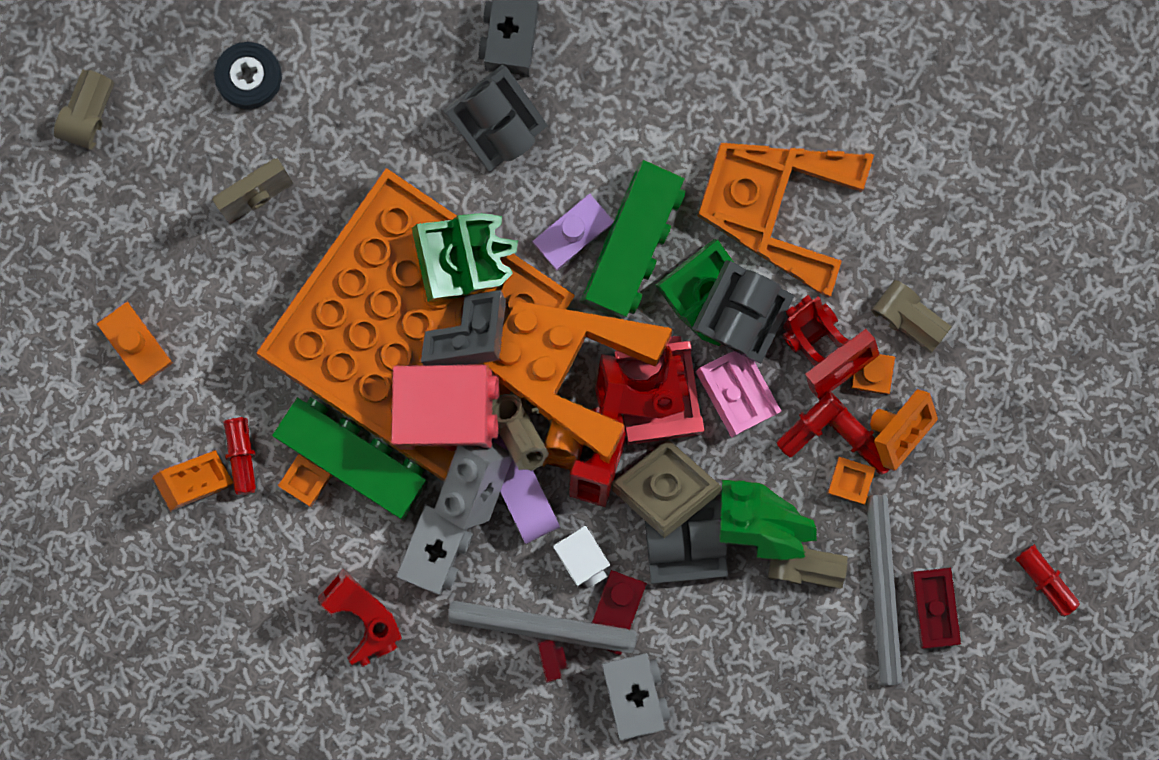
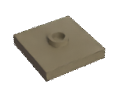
(252, 190)
(666, 488)

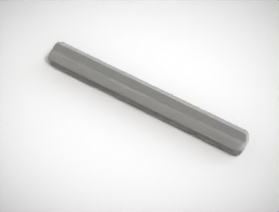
(884, 590)
(542, 626)

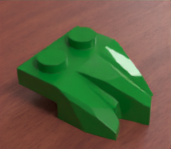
(462, 255)
(691, 283)
(763, 519)

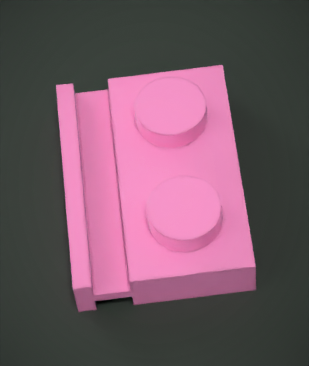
(738, 392)

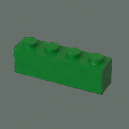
(632, 241)
(350, 458)

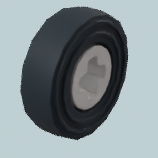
(265, 83)

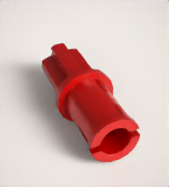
(810, 424)
(858, 438)
(240, 455)
(1048, 581)

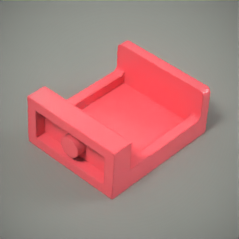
(443, 406)
(683, 424)

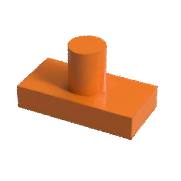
(134, 343)
(903, 430)
(192, 480)

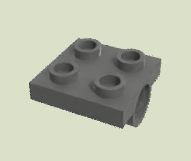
(496, 119)
(743, 311)
(690, 550)

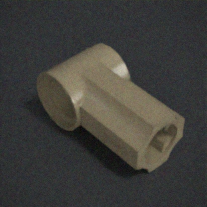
(82, 116)
(907, 313)
(518, 432)
(816, 568)

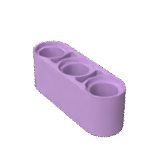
(527, 502)

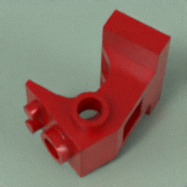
(809, 323)
(625, 395)
(594, 478)
(348, 595)

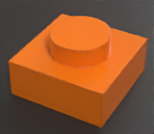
(875, 376)
(304, 480)
(851, 481)

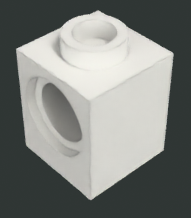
(582, 558)

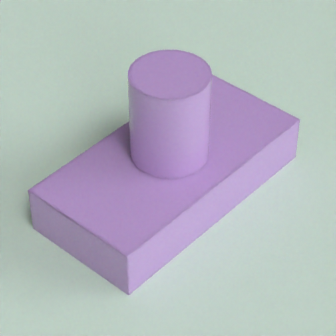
(573, 232)

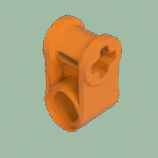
(561, 448)

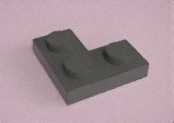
(472, 342)

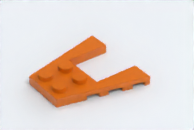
(748, 191)
(540, 349)

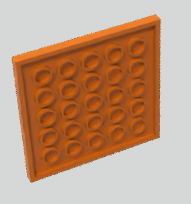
(371, 312)

